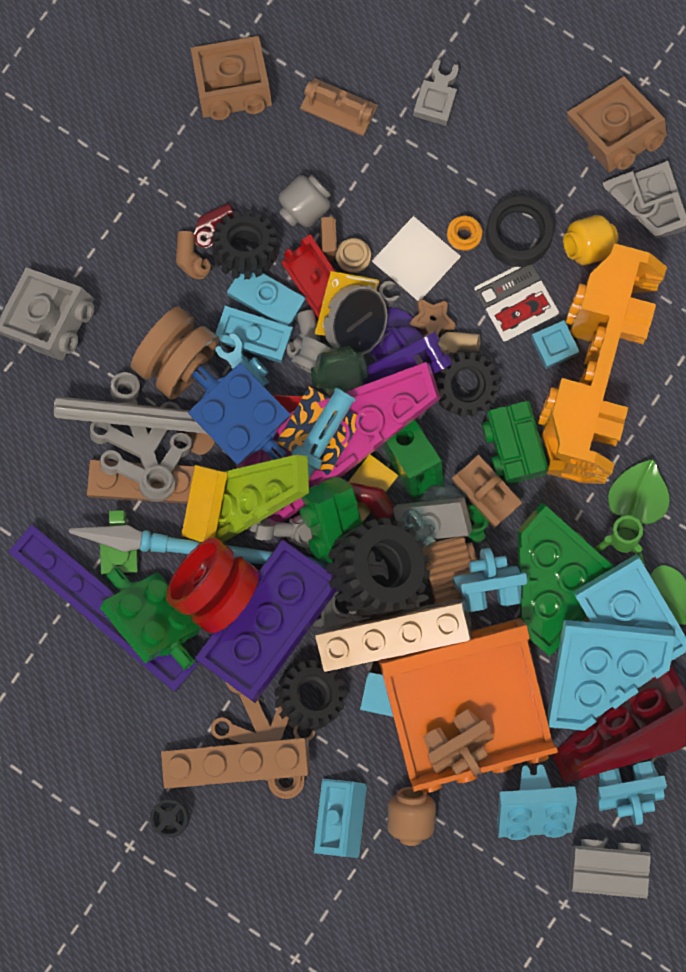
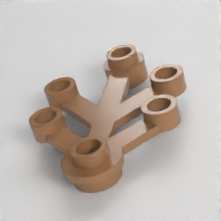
(263, 734)

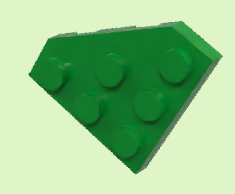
(555, 566)

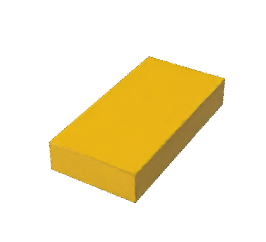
(204, 503)

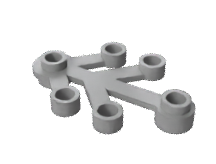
(141, 445)

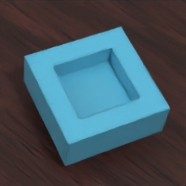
(554, 344)

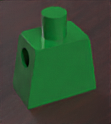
(414, 460)

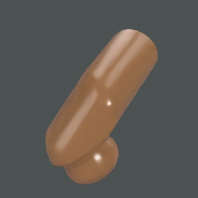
(187, 259)

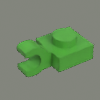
(114, 558)

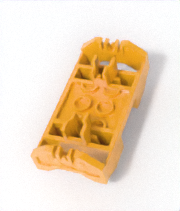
(602, 315)

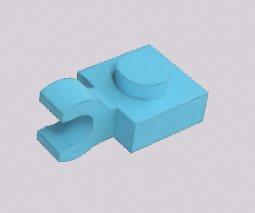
(254, 366)

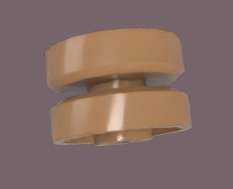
(174, 352)

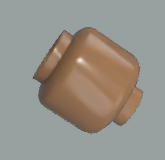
(411, 816)

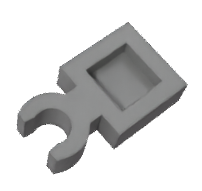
(436, 97)

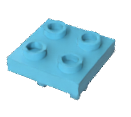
(536, 808)

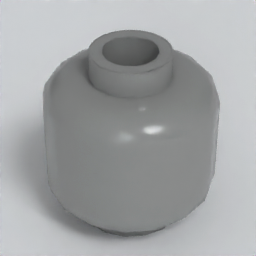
(304, 201)

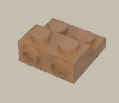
(231, 77)
(618, 124)

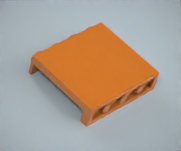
(489, 677)

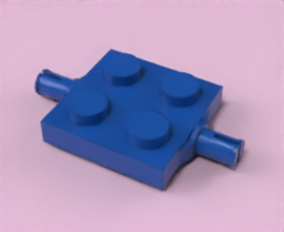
(239, 414)

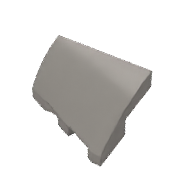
(651, 199)

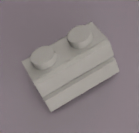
(609, 870)

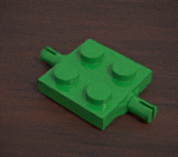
(148, 620)

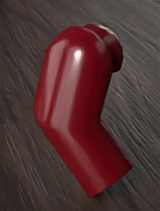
(207, 223)
(375, 500)

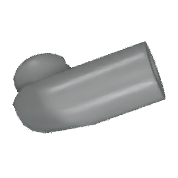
(307, 325)

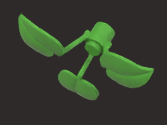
(639, 499)

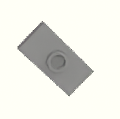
(446, 516)

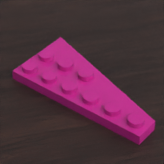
(385, 409)

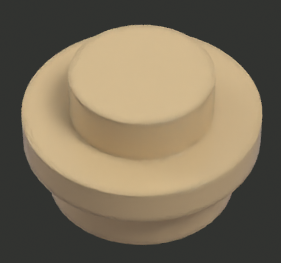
(353, 255)

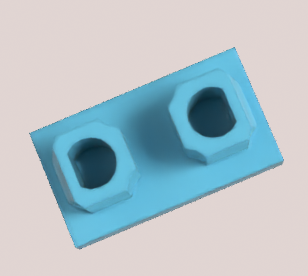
(504, 580)
(634, 796)

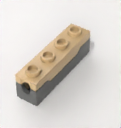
(394, 634)

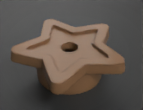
(438, 311)

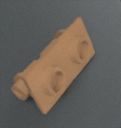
(338, 106)

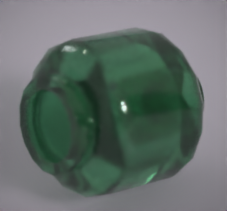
(340, 369)

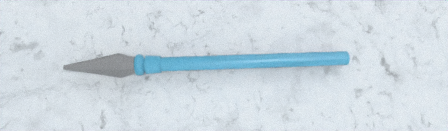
(128, 538)

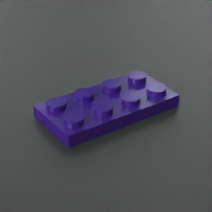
(266, 632)

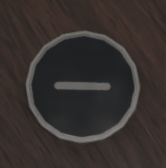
(356, 318)

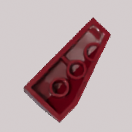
(633, 732)

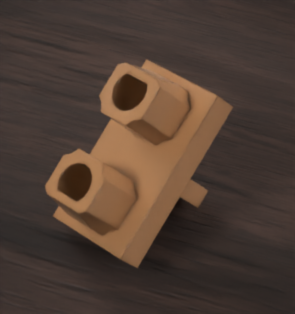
(486, 491)
(462, 748)

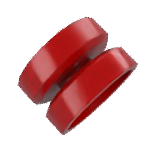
(212, 585)

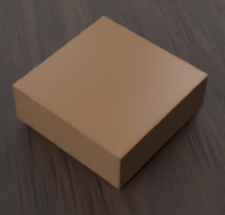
(328, 237)

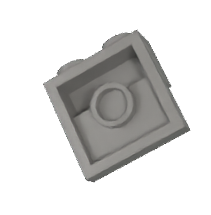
(46, 314)

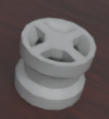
(308, 354)

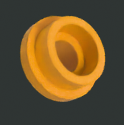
(467, 223)

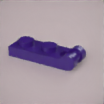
(408, 357)

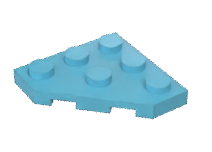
(603, 668)

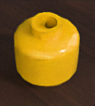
(590, 239)

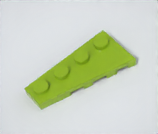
(259, 492)

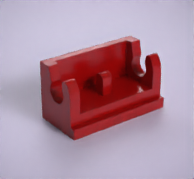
(309, 272)

